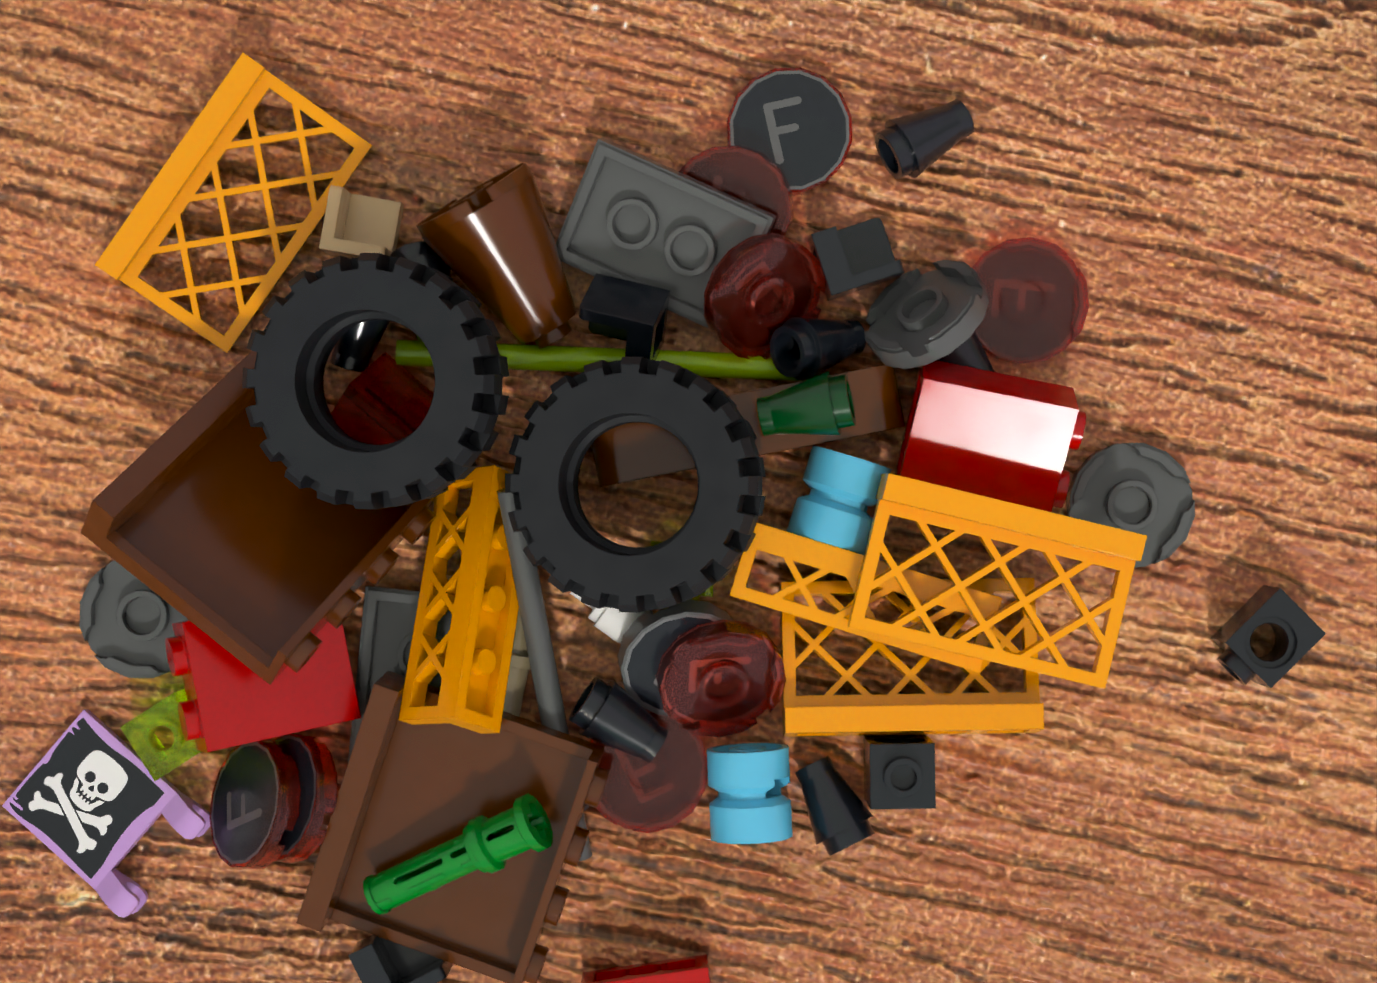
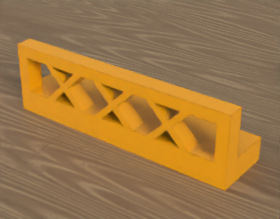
(849, 564)
(483, 608)

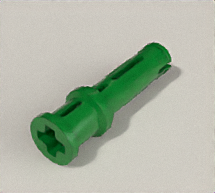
(482, 847)

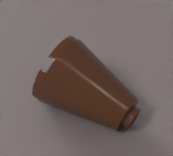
(506, 255)

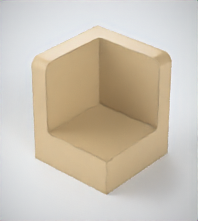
(359, 224)

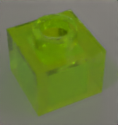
(142, 737)

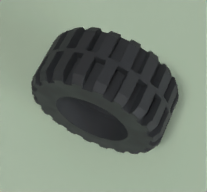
(292, 370)
(549, 470)

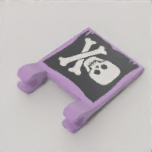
(95, 803)

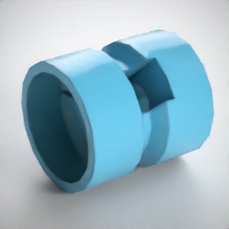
(837, 499)
(749, 793)

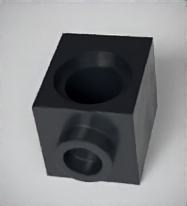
(1293, 633)
(899, 772)

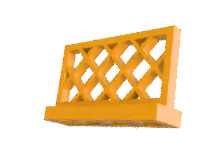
(187, 172)
(1009, 524)
(906, 713)

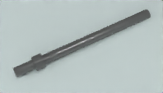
(536, 633)

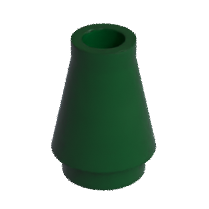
(809, 408)

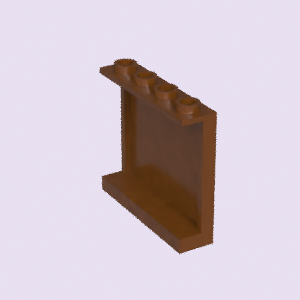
(238, 541)
(421, 788)

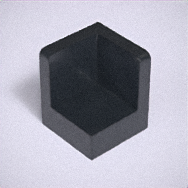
(854, 257)
(627, 313)
(388, 962)

